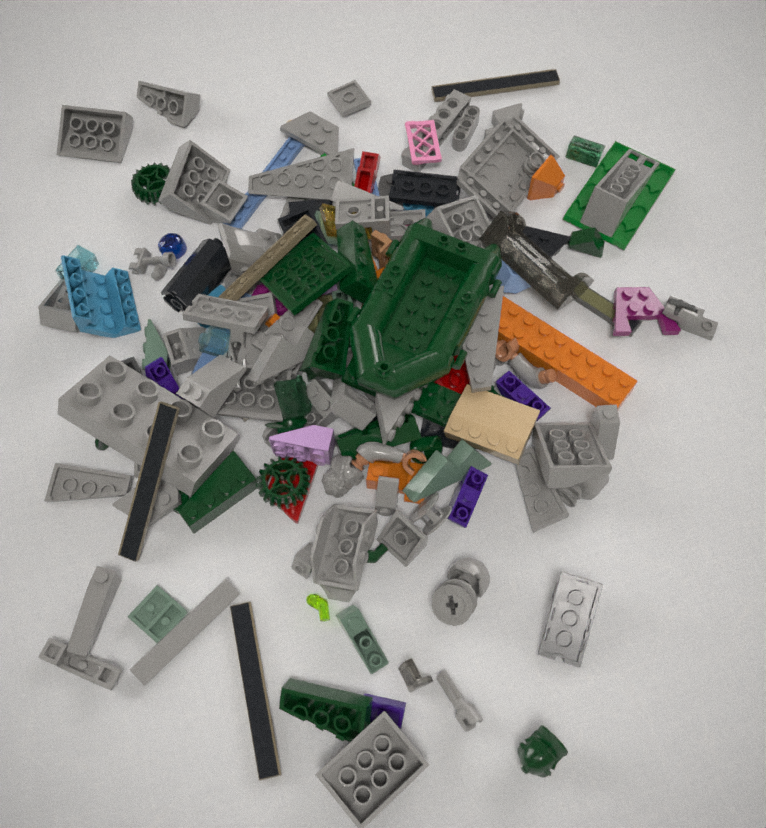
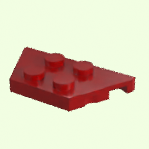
(295, 512)

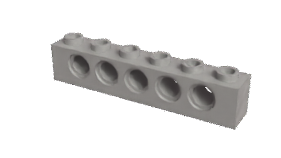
(445, 120)

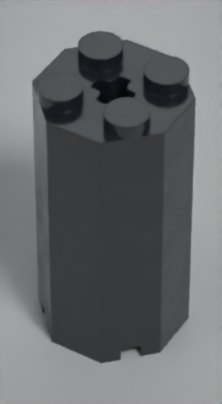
(197, 275)

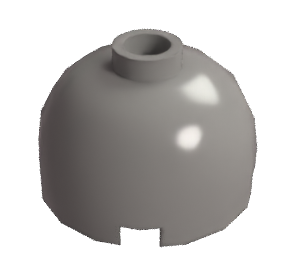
(472, 572)

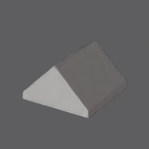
(223, 202)
(403, 538)

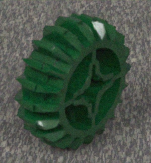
(152, 179)
(293, 469)

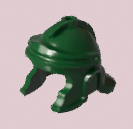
(541, 752)

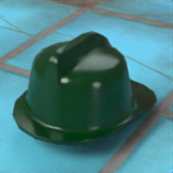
(287, 425)

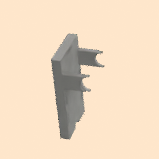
(227, 314)

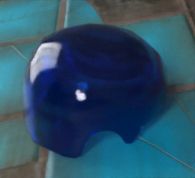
(172, 243)

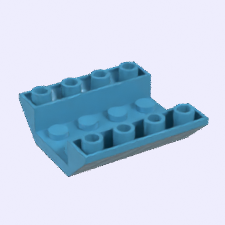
(100, 302)

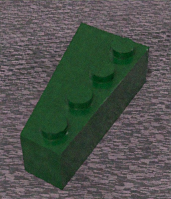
(355, 249)
(330, 342)
(350, 440)
(218, 493)
(326, 707)

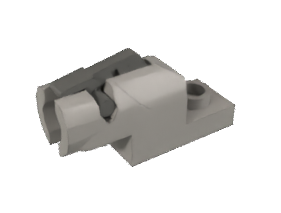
(690, 318)

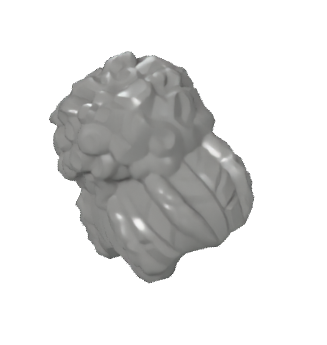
(341, 476)

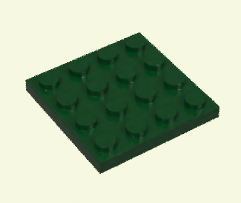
(305, 273)

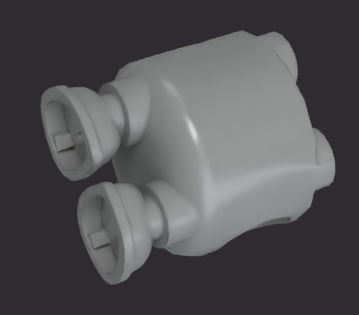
(586, 490)

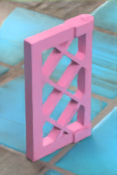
(425, 157)

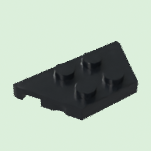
(548, 241)

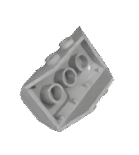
(245, 246)
(342, 549)

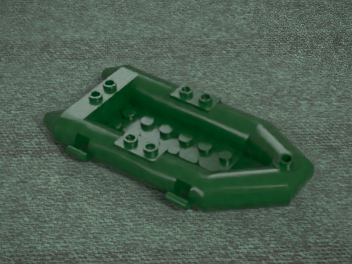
(421, 310)

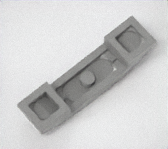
(86, 668)

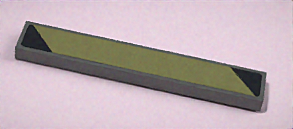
(603, 308)

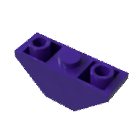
(161, 375)
(517, 391)
(466, 496)

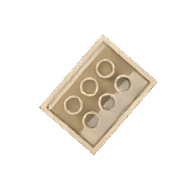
(492, 424)

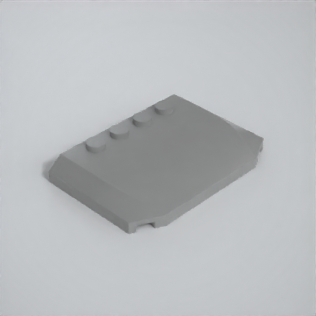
(496, 168)

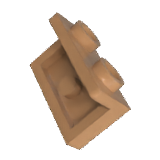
(380, 244)

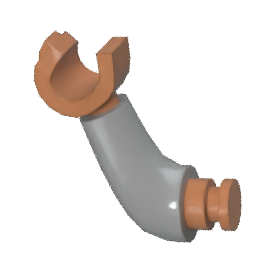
(531, 375)
(375, 451)

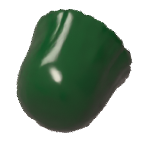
(428, 444)

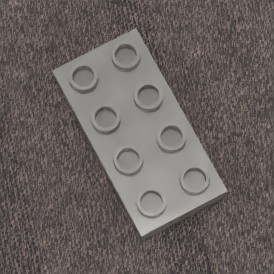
(120, 409)

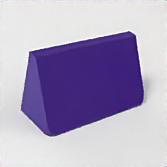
(394, 709)

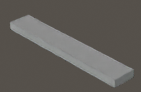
(184, 632)

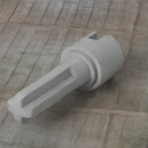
(466, 713)

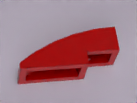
(367, 171)

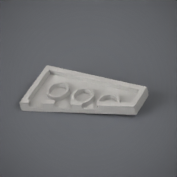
(83, 483)

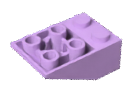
(307, 443)

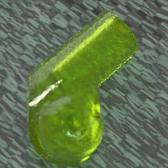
(319, 604)

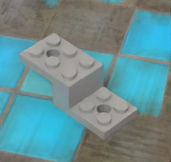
(376, 213)

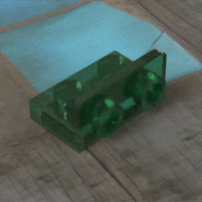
(585, 151)
(293, 398)

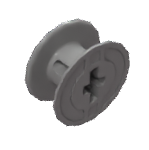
(436, 519)
(446, 609)

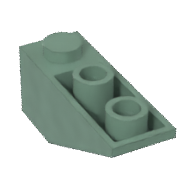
(154, 346)
(362, 638)

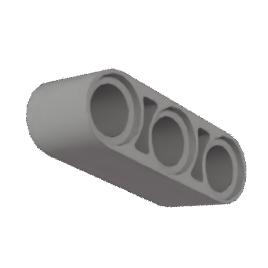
(465, 128)

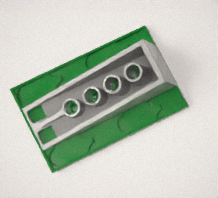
(619, 194)

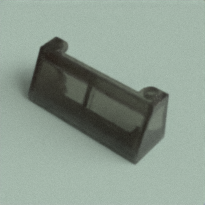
(532, 262)

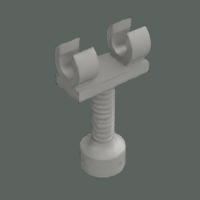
(168, 260)

